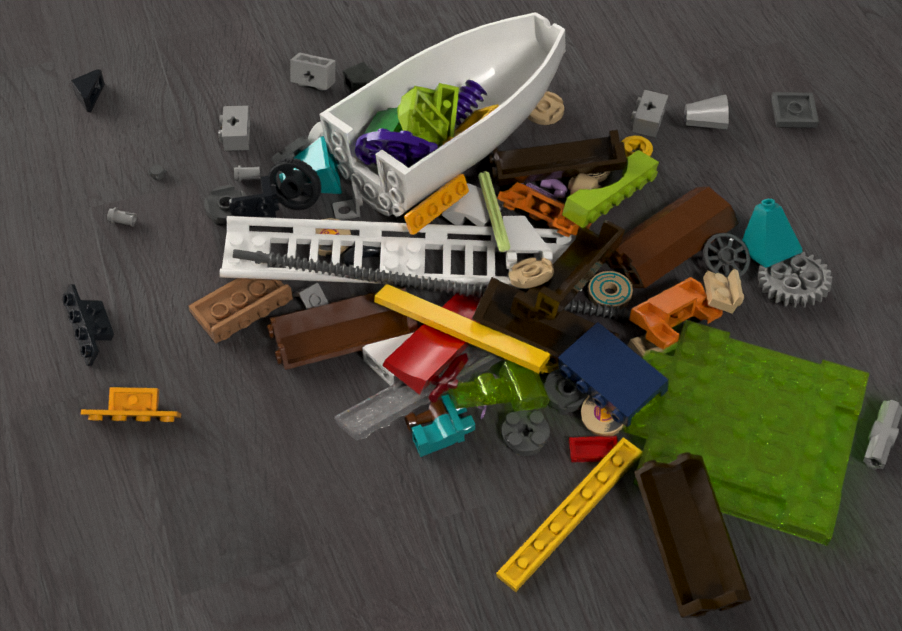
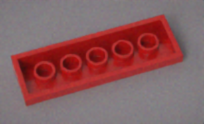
(429, 349)

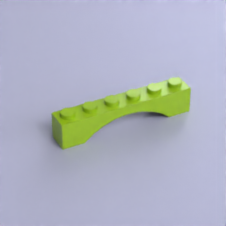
(589, 204)

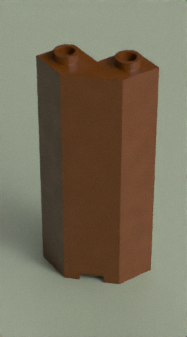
(672, 236)
(335, 329)

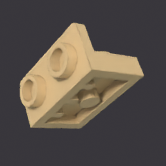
(723, 291)

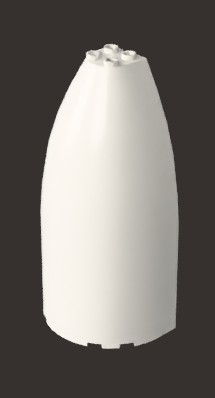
(506, 58)

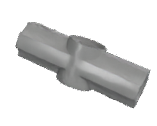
(883, 434)

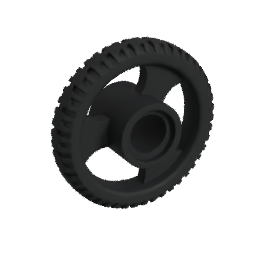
(290, 191)

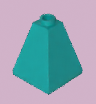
(324, 163)
(770, 235)

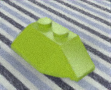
(422, 117)

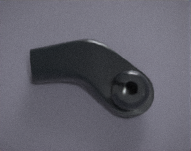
(368, 251)

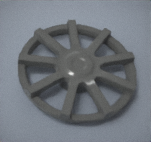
(726, 255)

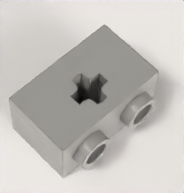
(312, 71)
(649, 113)
(235, 128)

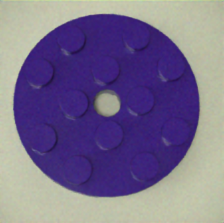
(401, 146)

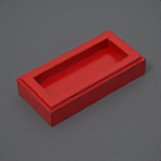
(591, 448)

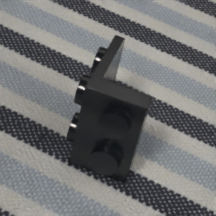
(257, 205)

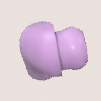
(560, 188)

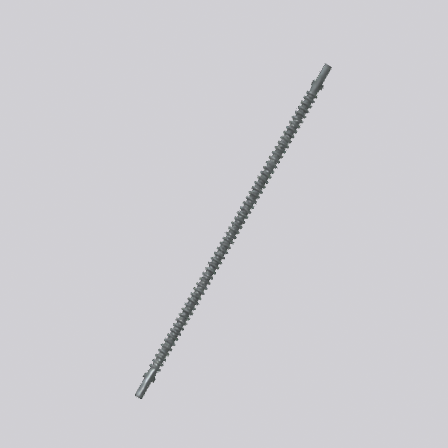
(260, 257)

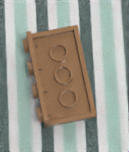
(238, 305)

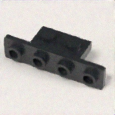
(89, 323)

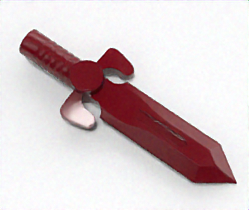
(444, 382)

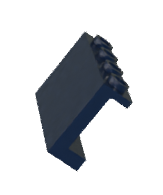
(611, 374)

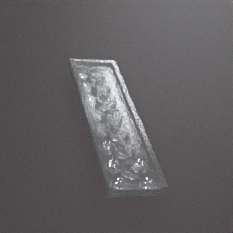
(400, 399)

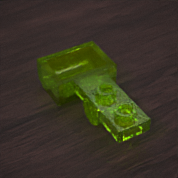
(515, 385)

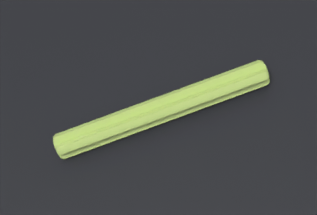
(494, 212)

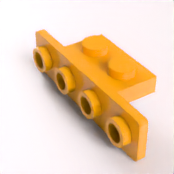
(436, 204)
(132, 403)

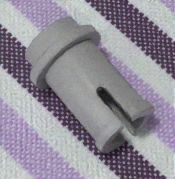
(246, 173)
(122, 217)

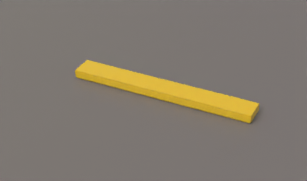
(462, 328)
(568, 515)

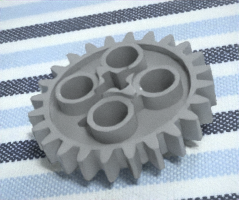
(796, 280)

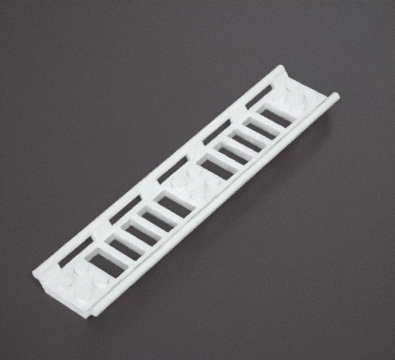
(397, 253)

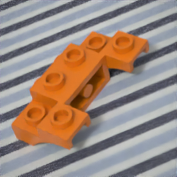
(539, 207)
(670, 309)

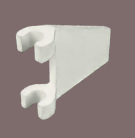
(523, 239)

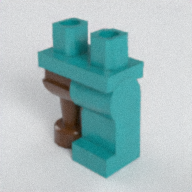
(445, 426)

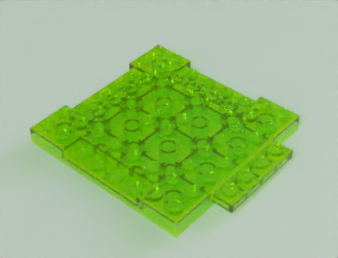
(762, 421)

